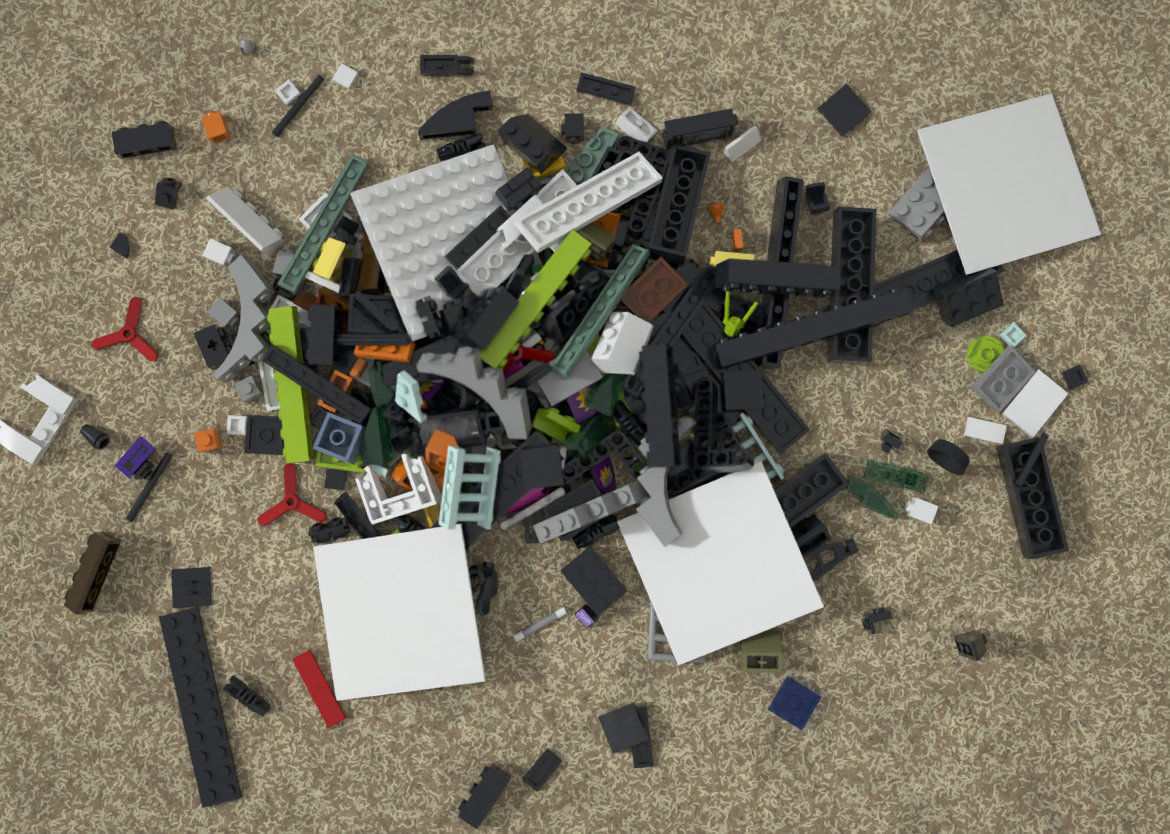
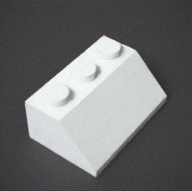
(621, 343)

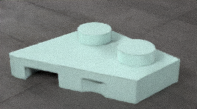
(408, 396)

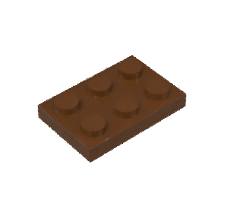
(653, 290)

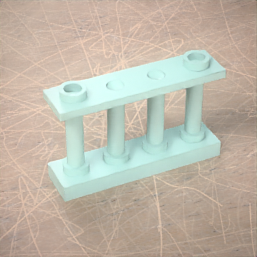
(746, 422)
(452, 483)

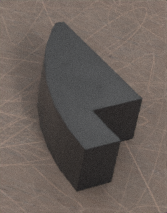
(456, 117)

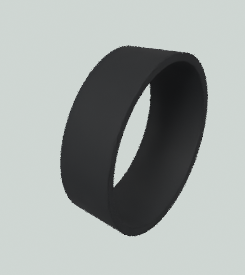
(949, 456)

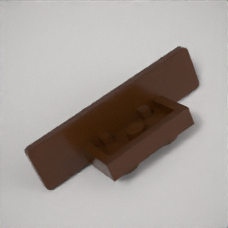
(324, 297)

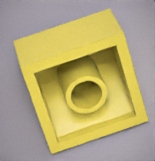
(331, 259)

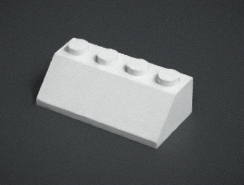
(246, 220)

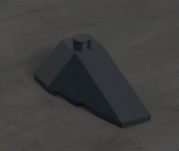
(568, 314)

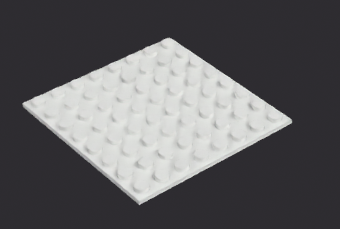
(1008, 183)
(423, 218)
(728, 570)
(399, 613)

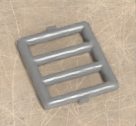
(653, 637)

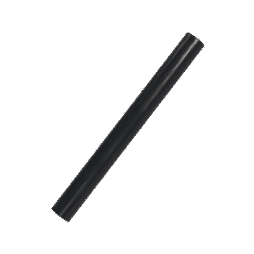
(298, 105)
(148, 487)

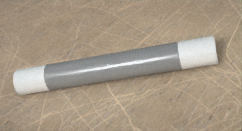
(588, 283)
(540, 624)

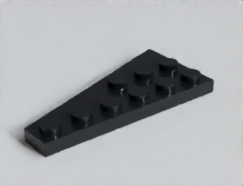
(443, 346)

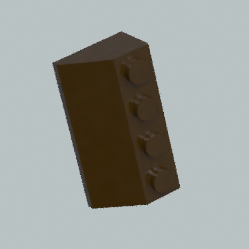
(371, 277)
(92, 573)

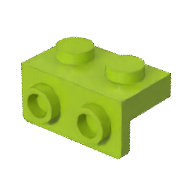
(553, 424)

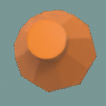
(716, 211)

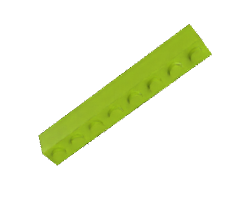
(535, 298)
(292, 397)

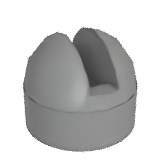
(247, 47)

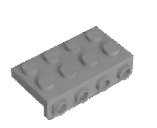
(920, 208)

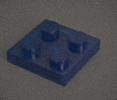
(794, 703)

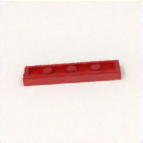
(319, 688)

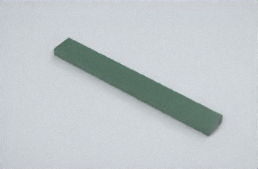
(323, 224)
(600, 311)

